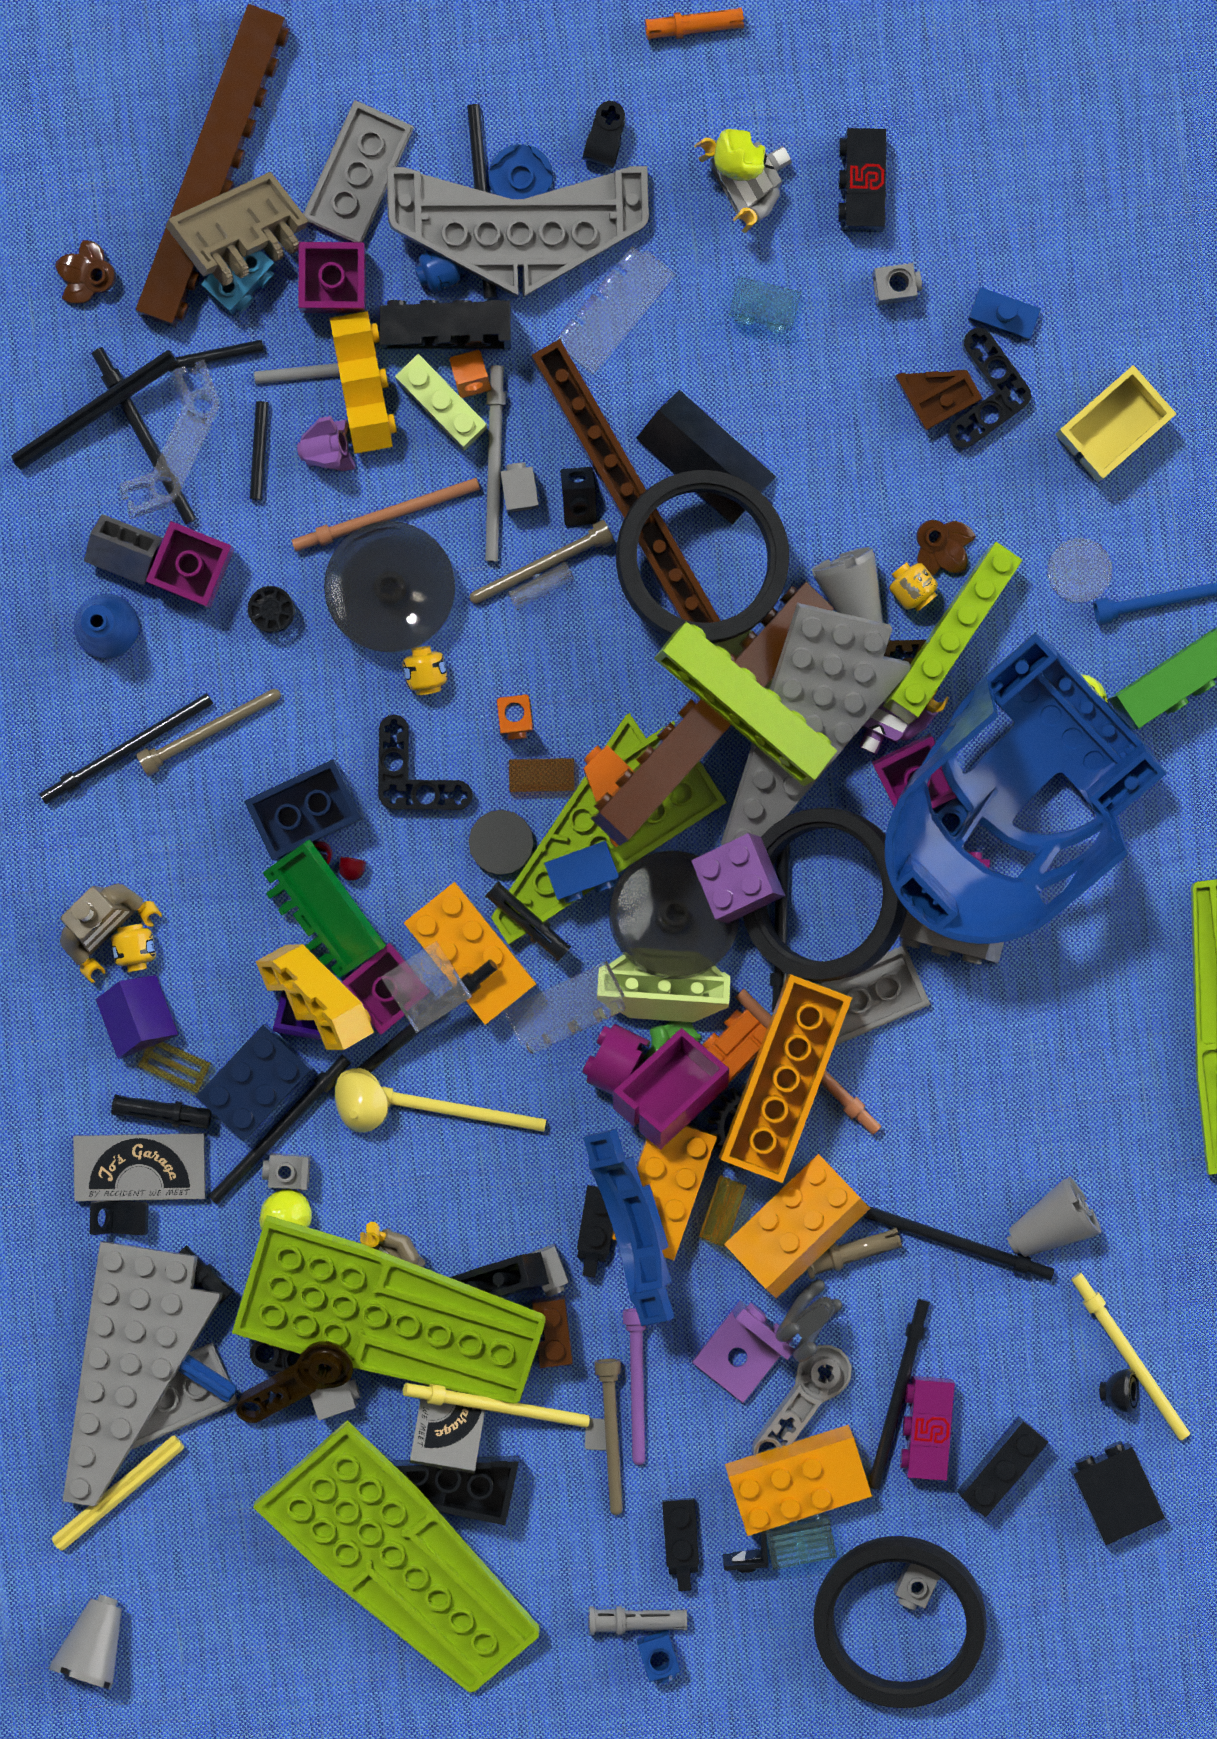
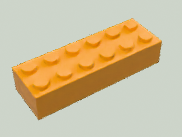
(785, 1078)

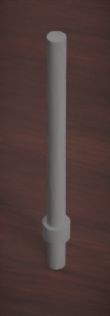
(496, 400)

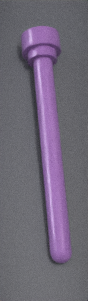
(633, 1325)

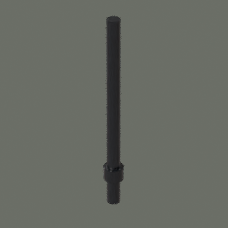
(479, 171)
(111, 378)
(71, 781)
(778, 976)
(471, 981)
(323, 1083)
(1018, 1263)
(915, 1332)

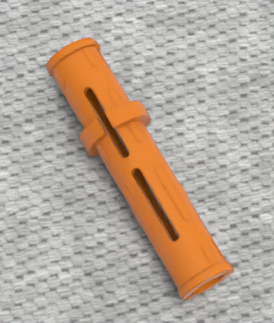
(693, 23)

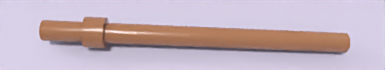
(324, 535)
(852, 1106)

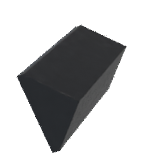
(692, 440)

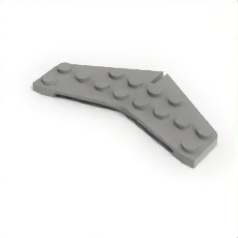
(499, 234)

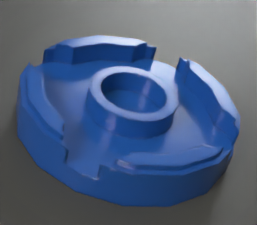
(520, 172)

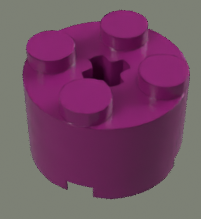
(615, 1059)

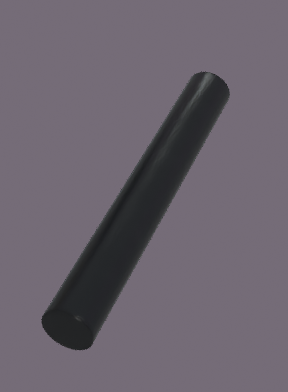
(220, 354)
(259, 450)

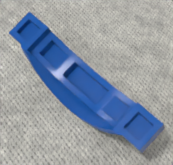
(634, 1225)

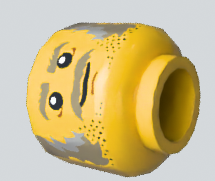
(913, 586)

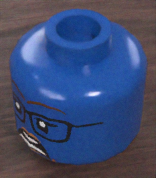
(438, 272)

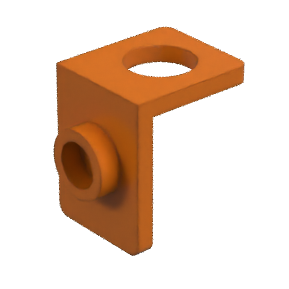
(470, 373)
(517, 729)

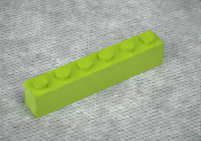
(952, 632)
(745, 703)

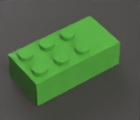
(1169, 683)

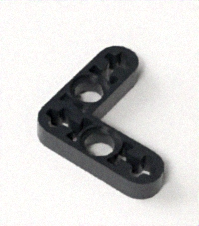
(998, 399)
(400, 777)

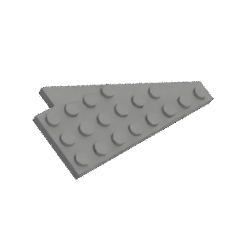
(836, 680)
(136, 1339)

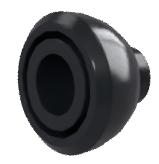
(1121, 1391)

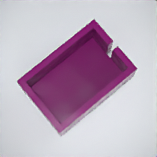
(670, 1088)

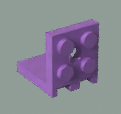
(748, 1330)

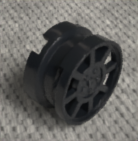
(271, 609)

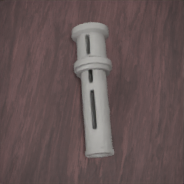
(622, 1620)

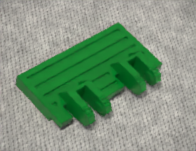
(324, 908)

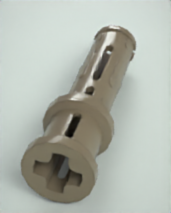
(856, 1250)

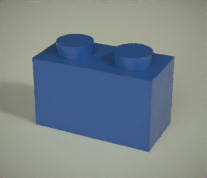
(581, 871)

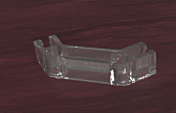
(180, 447)

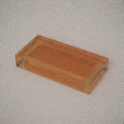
(541, 775)

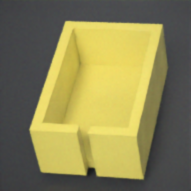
(1115, 423)

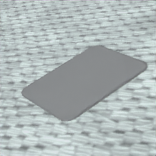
(595, 1435)

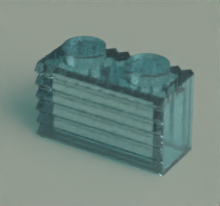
(801, 1542)

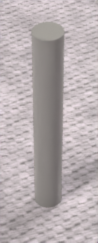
(296, 373)

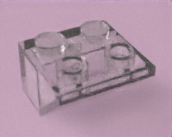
(426, 986)

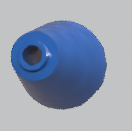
(115, 634)

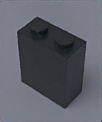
(1116, 1492)

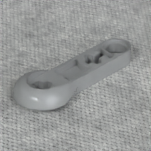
(807, 1395)

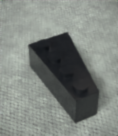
(445, 325)
(464, 1494)

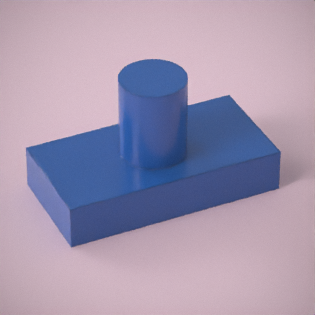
(1004, 313)

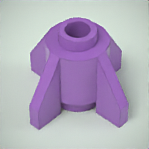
(326, 445)

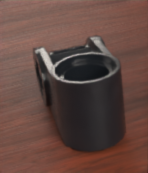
(604, 139)

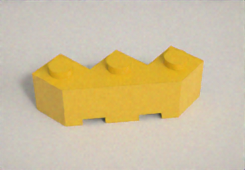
(362, 382)
(316, 995)

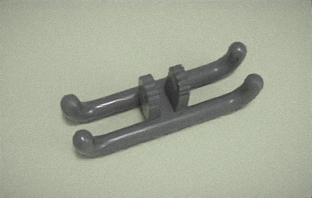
(807, 1321)

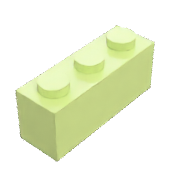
(441, 402)

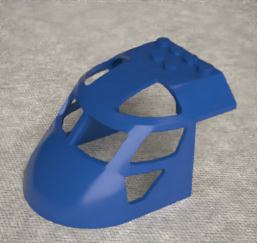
(1056, 729)

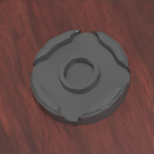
(500, 842)

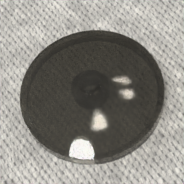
(389, 586)
(665, 918)

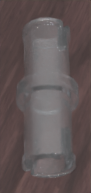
(541, 585)

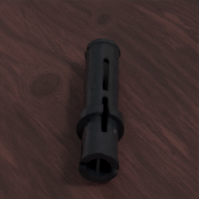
(556, 947)
(153, 1110)

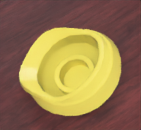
(360, 1100)

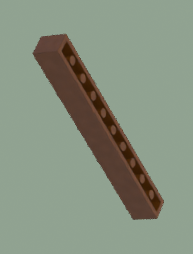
(216, 156)
(621, 482)
(696, 730)

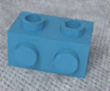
(238, 293)

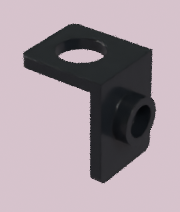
(578, 497)
(121, 1217)
(748, 1566)

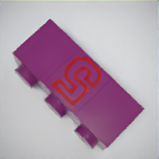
(928, 1428)

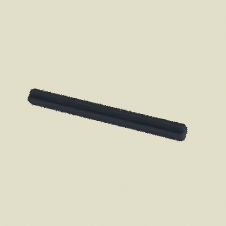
(94, 409)

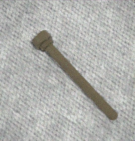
(598, 536)
(153, 759)
(608, 1373)

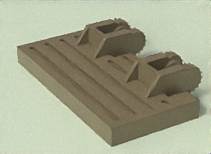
(243, 218)

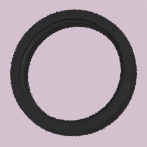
(736, 490)
(889, 921)
(877, 1689)

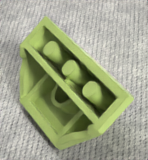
(670, 998)

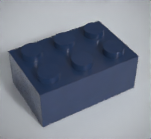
(303, 809)
(254, 1082)

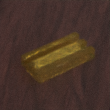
(200, 1076)
(722, 1210)

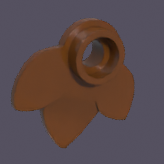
(81, 270)
(947, 549)

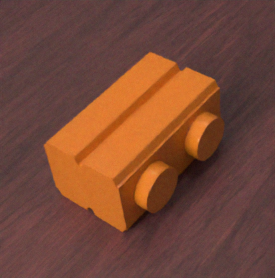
(738, 1042)

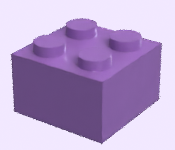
(738, 878)

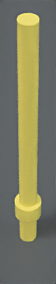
(464, 1111)
(1095, 1304)
(438, 1395)

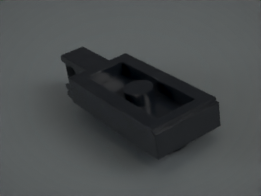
(594, 1232)
(681, 1539)

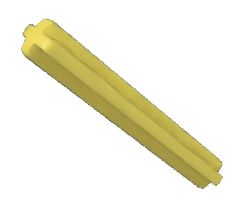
(118, 1492)

